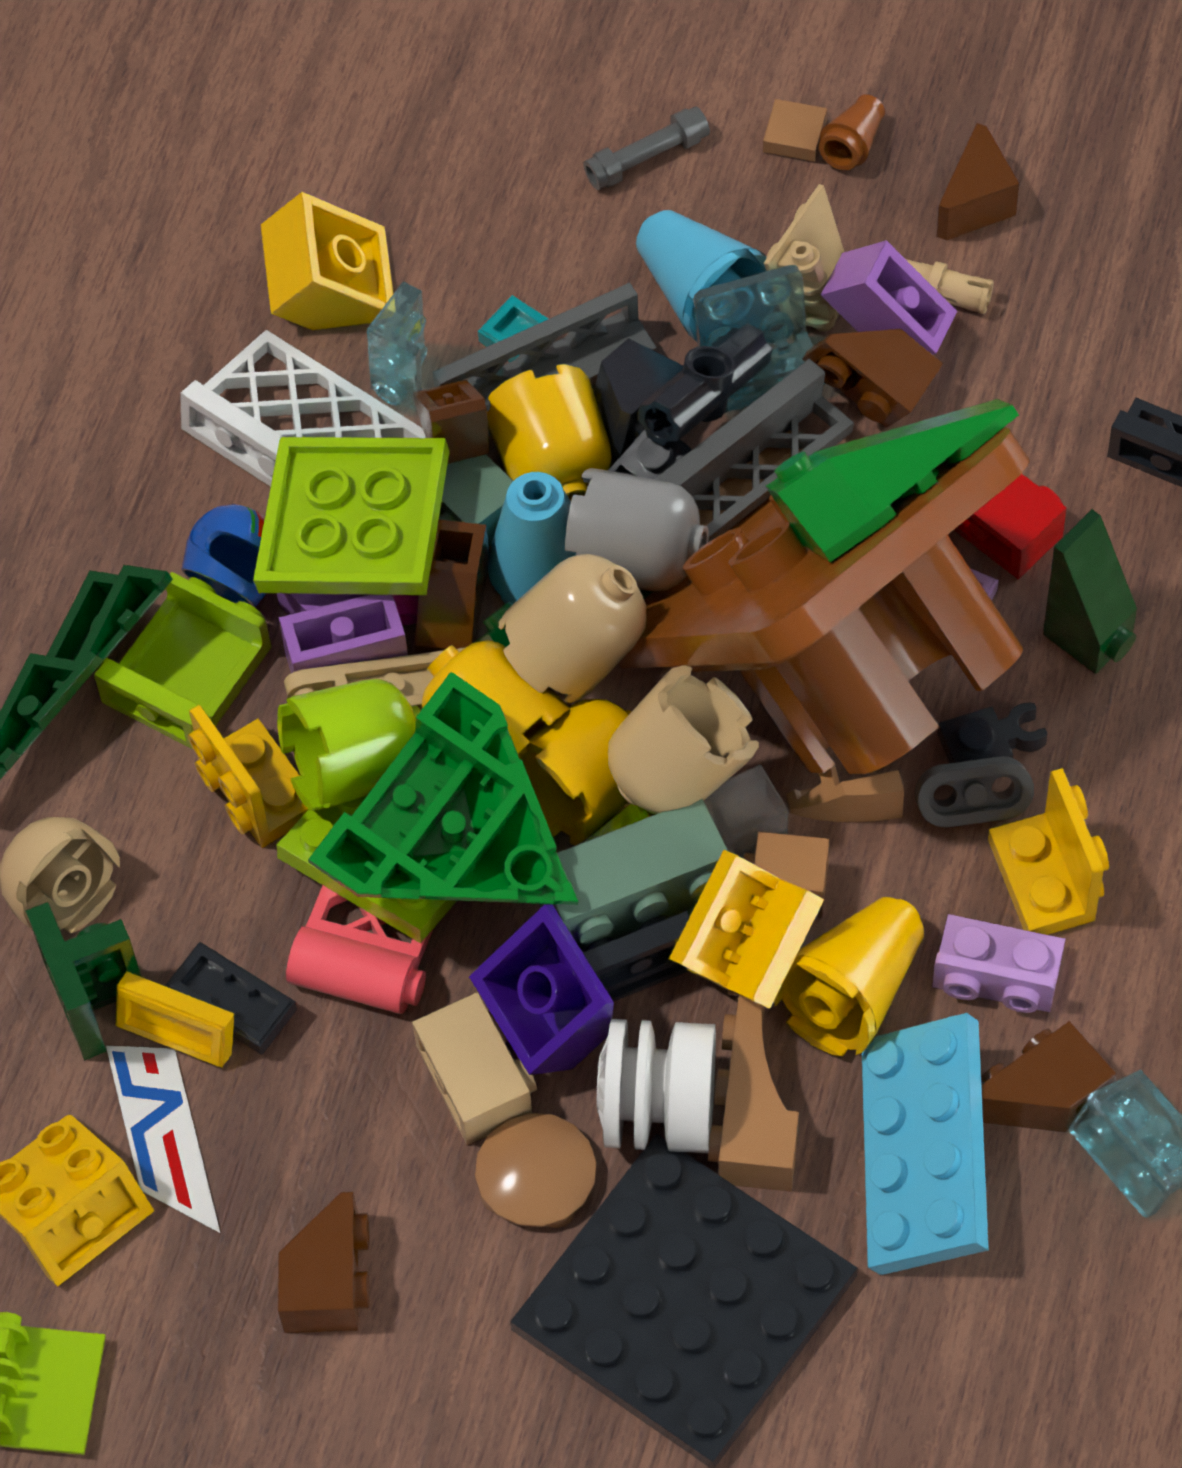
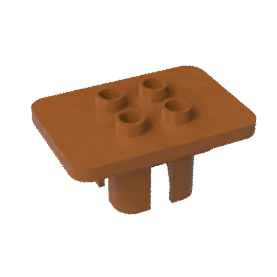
(844, 636)

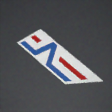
(161, 1130)

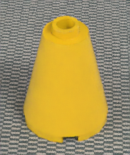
(851, 975)

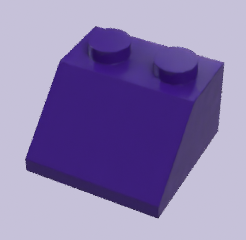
(545, 995)

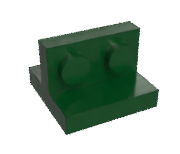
(84, 971)

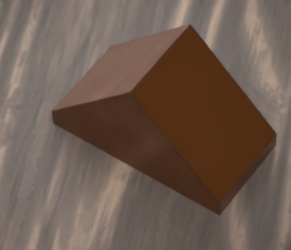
(979, 190)
(456, 414)

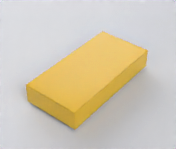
(174, 1019)

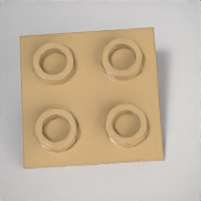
(815, 248)

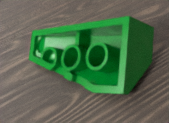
(848, 488)

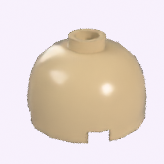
(61, 865)

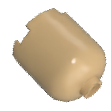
(574, 625)
(680, 742)

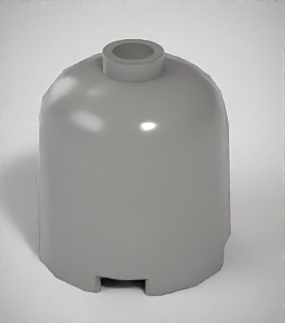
(636, 525)

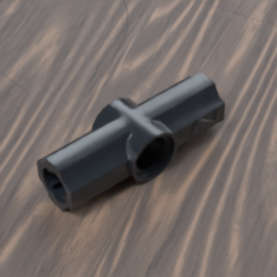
(704, 384)

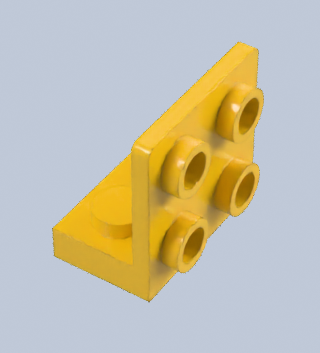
(250, 775)
(1052, 861)
(69, 1198)

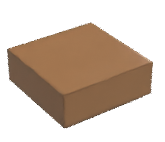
(794, 130)

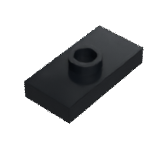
(257, 1006)

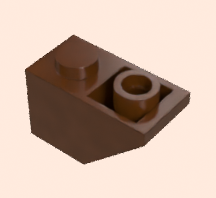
(876, 370)
(454, 589)
(1045, 1083)
(320, 1271)

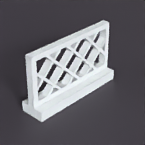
(237, 428)

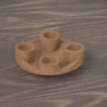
(535, 1170)

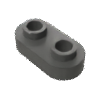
(972, 792)

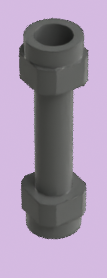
(606, 167)

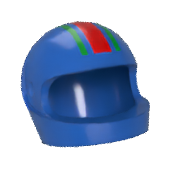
(225, 552)

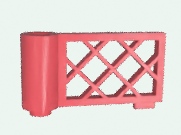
(356, 962)

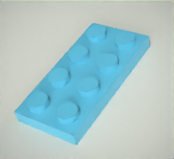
(924, 1145)

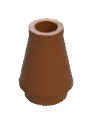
(850, 135)

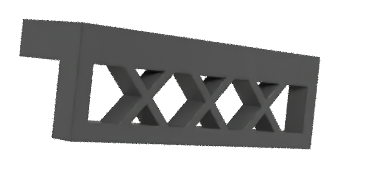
(584, 346)
(746, 436)

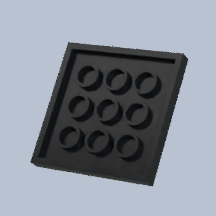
(684, 1300)

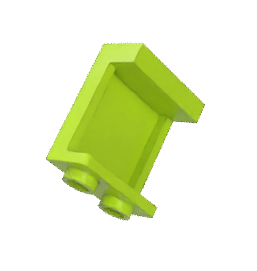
(187, 656)

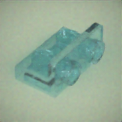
(398, 347)
(1134, 1140)

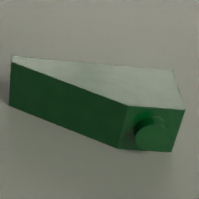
(1089, 598)

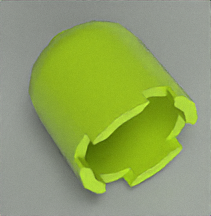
(344, 738)

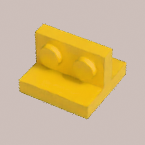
(746, 929)

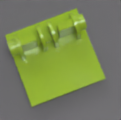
(47, 1386)

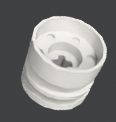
(658, 1085)

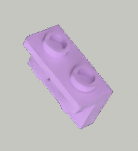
(998, 964)

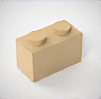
(473, 1067)

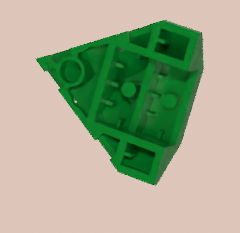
(450, 816)

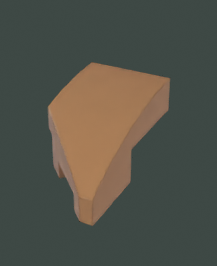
(854, 800)

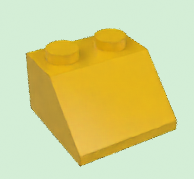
(325, 265)

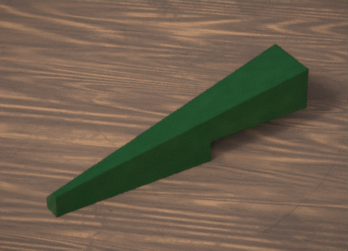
(93, 628)

